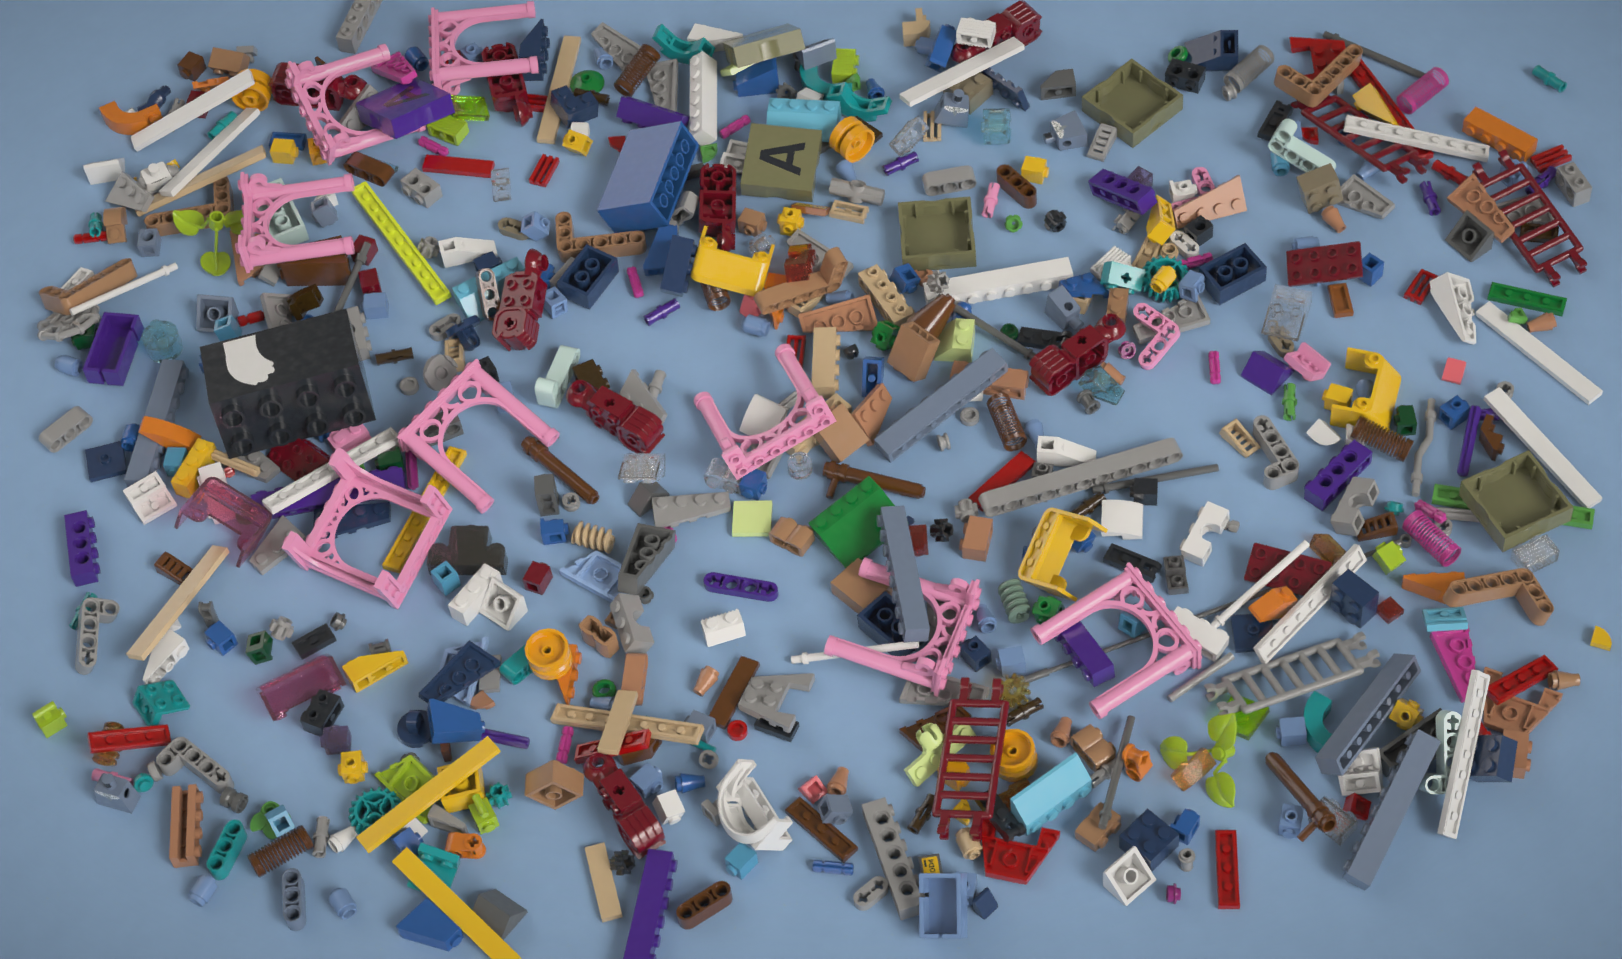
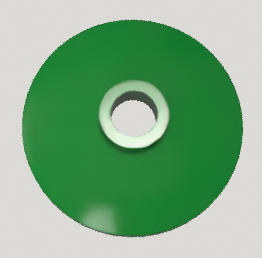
(587, 80)

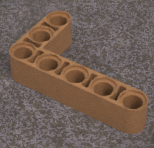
(1315, 91)
(222, 202)
(615, 244)
(114, 276)
(819, 284)
(1501, 585)

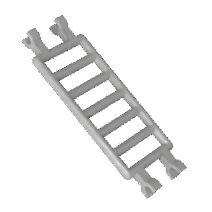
(1343, 646)

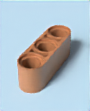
(635, 674)

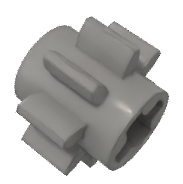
(428, 247)
(938, 281)
(965, 509)
(281, 628)

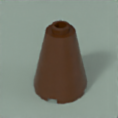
(934, 314)

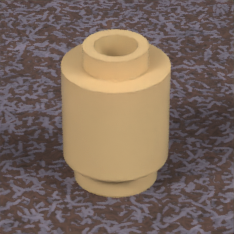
(968, 848)

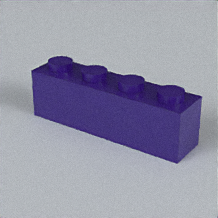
(647, 114)
(1086, 654)

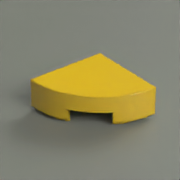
(1601, 639)
(963, 805)

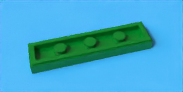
(1527, 299)

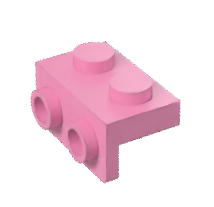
(1308, 362)

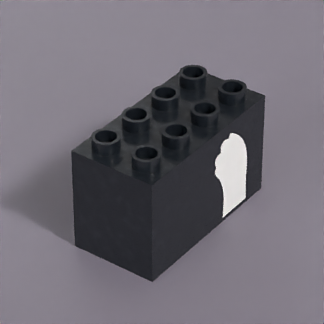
(287, 383)

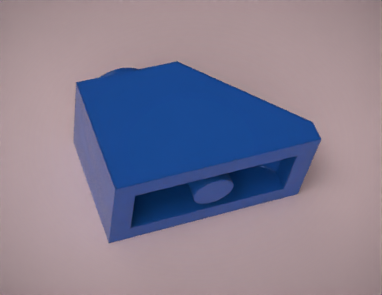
(872, 373)

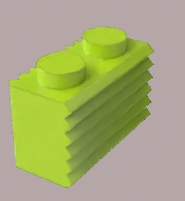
(844, 65)
(449, 130)

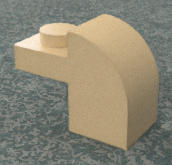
(915, 29)

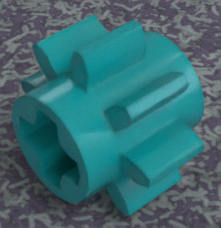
(499, 795)

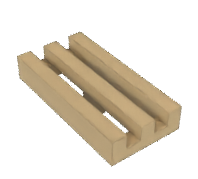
(931, 138)
(847, 213)

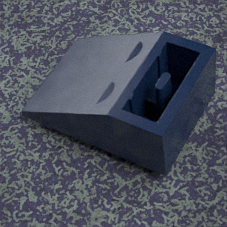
(536, 45)
(1214, 51)

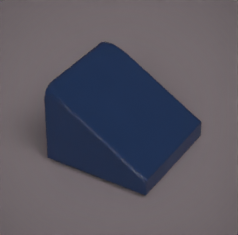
(984, 904)

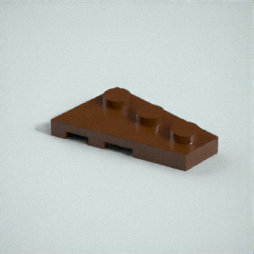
(939, 718)

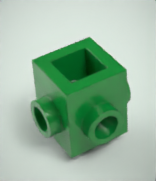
(884, 335)
(1046, 608)

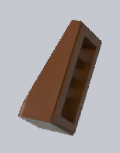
(1385, 531)
(166, 562)

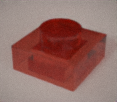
(1389, 610)

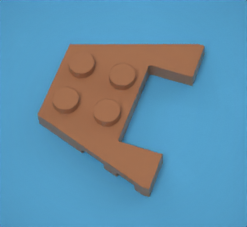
(1517, 713)

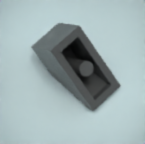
(1059, 85)

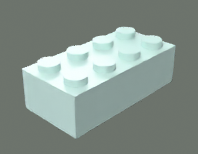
(286, 223)

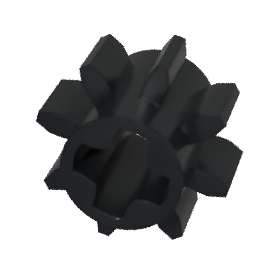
(1055, 221)
(941, 530)
(622, 862)

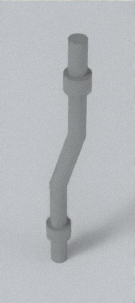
(1417, 476)

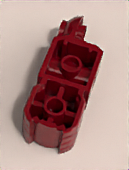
(1015, 21)
(508, 91)
(335, 93)
(718, 204)
(522, 304)
(1056, 367)
(634, 425)
(632, 816)

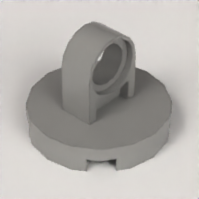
(439, 371)

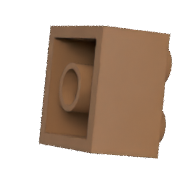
(554, 784)

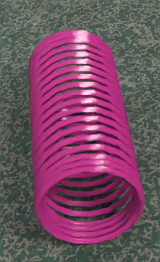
(1433, 81)
(1443, 555)

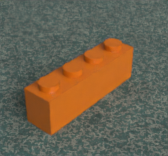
(1499, 134)

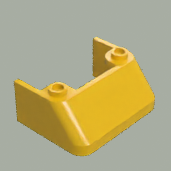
(729, 269)
(1384, 393)
(1051, 547)

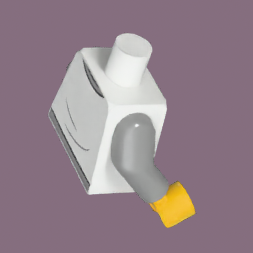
(157, 175)

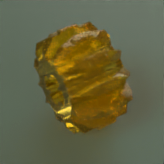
(1020, 685)

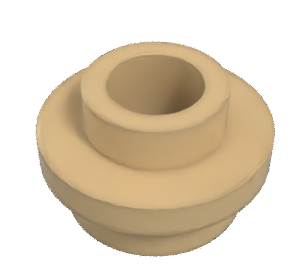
(1170, 249)

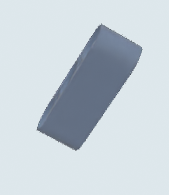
(289, 892)

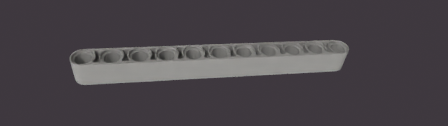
(1080, 477)

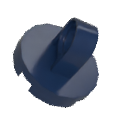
(464, 331)
(414, 729)

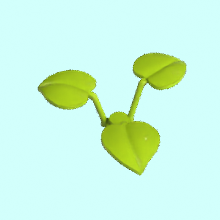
(189, 223)
(1222, 730)

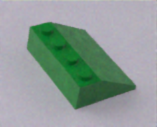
(850, 523)

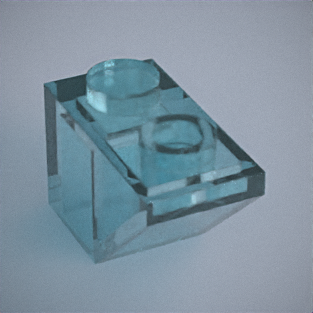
(1101, 385)

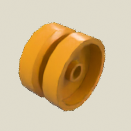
(256, 95)
(851, 139)
(548, 654)
(1018, 756)

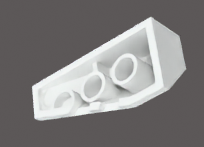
(1455, 298)

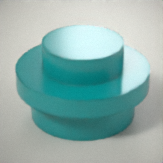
(1395, 507)
(143, 782)

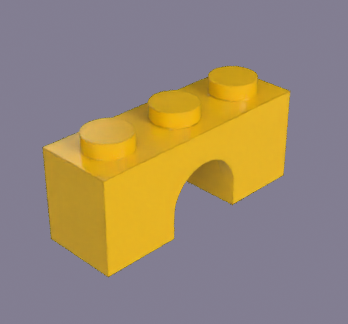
(185, 479)

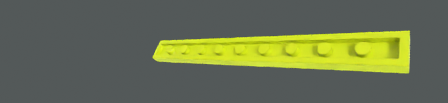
(401, 243)

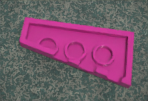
(396, 69)
(1456, 655)

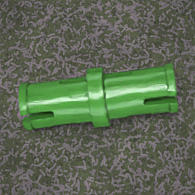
(1289, 401)

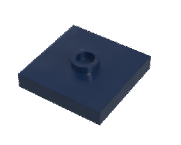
(106, 461)
(1248, 631)

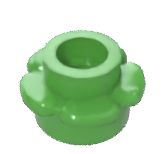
(1018, 223)

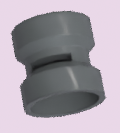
(234, 800)

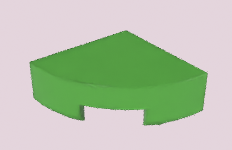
(855, 80)
(708, 152)
(1517, 316)

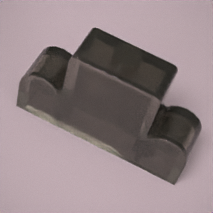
(468, 551)

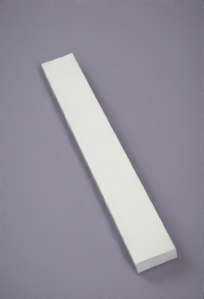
(961, 71)
(192, 110)
(1416, 138)
(208, 153)
(1539, 353)
(1542, 448)
(325, 473)
(1307, 606)
(1463, 754)

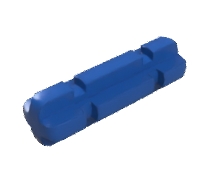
(833, 867)

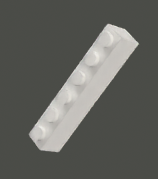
(703, 98)

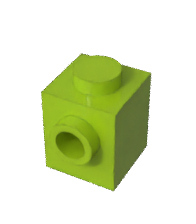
(1389, 556)

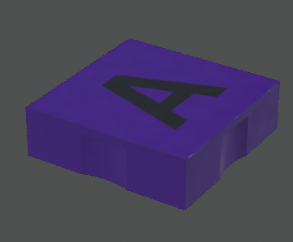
(405, 108)

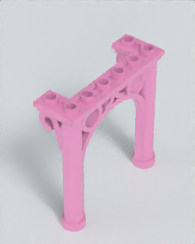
(462, 69)
(307, 76)
(254, 249)
(477, 378)
(778, 438)
(1119, 588)
(925, 671)

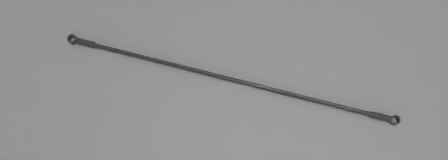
(1045, 672)

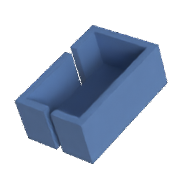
(945, 909)

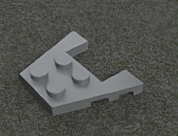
(766, 694)

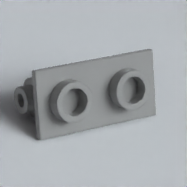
(1124, 222)

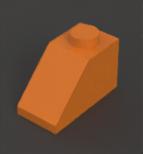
(1273, 604)

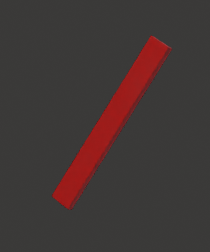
(1362, 77)

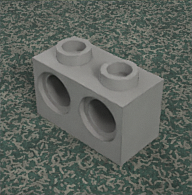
(1573, 184)
(421, 188)

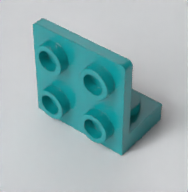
(158, 699)
(440, 862)

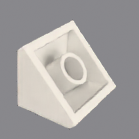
(104, 170)
(503, 604)
(1128, 876)

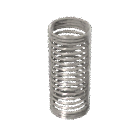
(1239, 79)

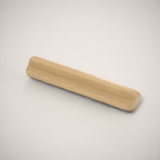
(236, 463)

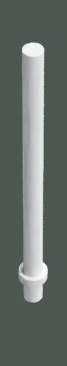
(164, 271)
(1220, 619)
(805, 658)

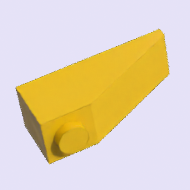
(1372, 105)
(1160, 221)
(371, 668)

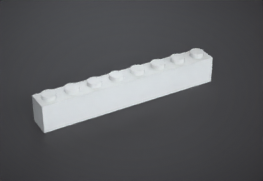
(1005, 282)

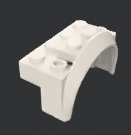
(736, 786)

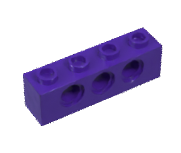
(1122, 191)
(1337, 475)
(81, 548)

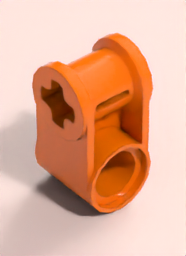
(1136, 762)
(465, 845)

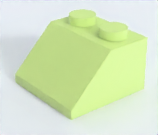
(956, 341)

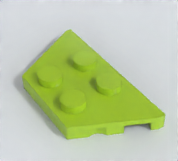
(405, 779)

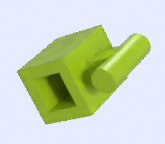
(50, 719)
(483, 814)

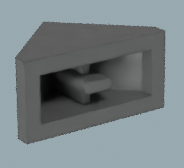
(642, 497)

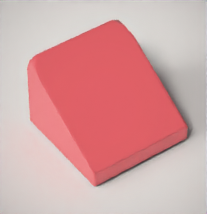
(749, 306)
(1454, 370)
(813, 789)

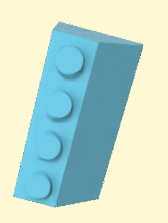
(805, 114)
(467, 294)
(1051, 794)

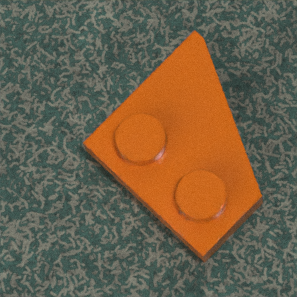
(209, 84)

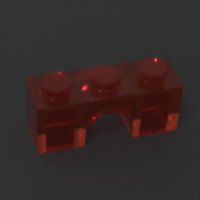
(800, 262)

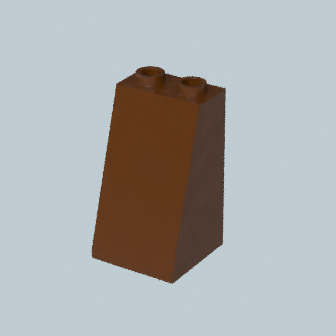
(322, 271)

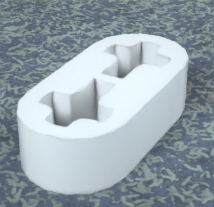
(1186, 244)

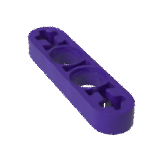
(739, 590)

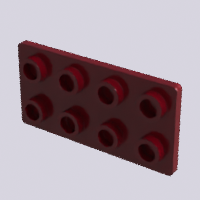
(1324, 264)
(298, 458)
(1297, 576)

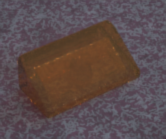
(1326, 548)

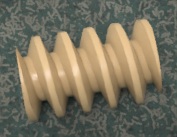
(593, 538)

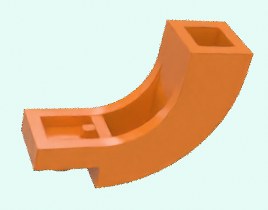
(129, 123)

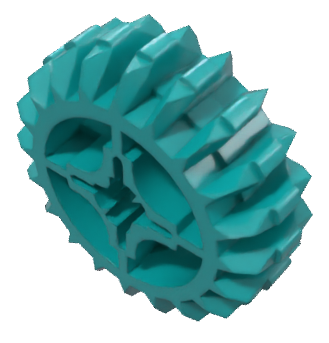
(1151, 269)
(375, 803)

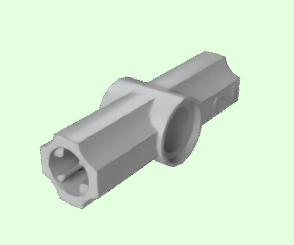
(857, 191)

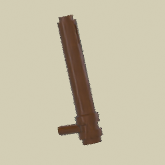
(541, 454)
(845, 473)
(1317, 811)

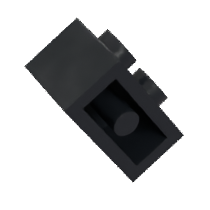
(322, 712)

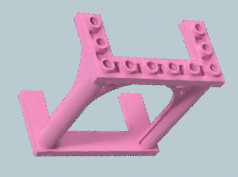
(307, 553)

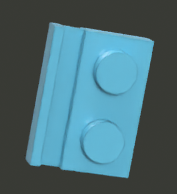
(1445, 619)

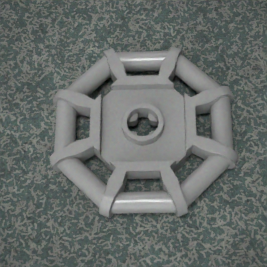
(63, 326)

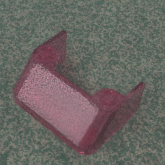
(229, 508)
(300, 685)

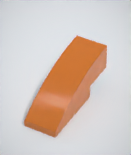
(167, 433)

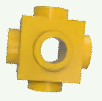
(790, 221)
(1400, 715)
(353, 767)

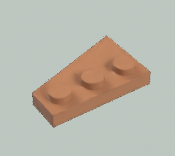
(872, 411)

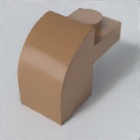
(115, 222)

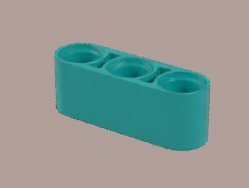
(516, 667)
(224, 858)

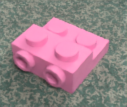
(348, 437)

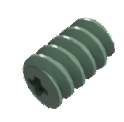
(1014, 601)

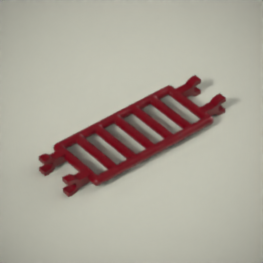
(1392, 166)
(1546, 266)
(946, 756)

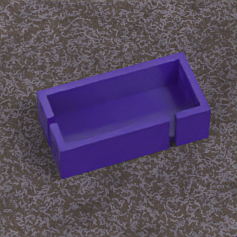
(113, 348)

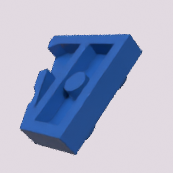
(1084, 286)

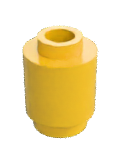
(1163, 279)

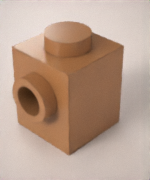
(752, 222)

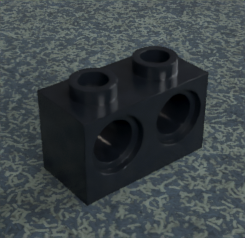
(1185, 75)

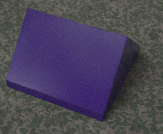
(1266, 371)

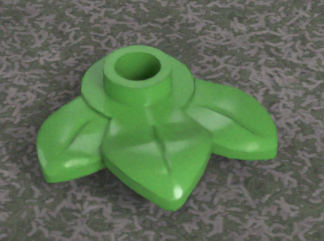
(260, 822)

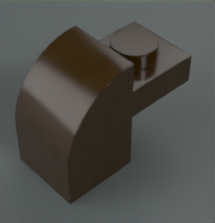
(304, 300)

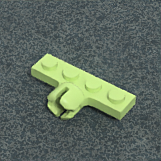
(932, 743)

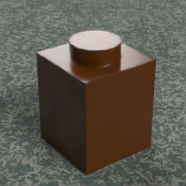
(191, 66)

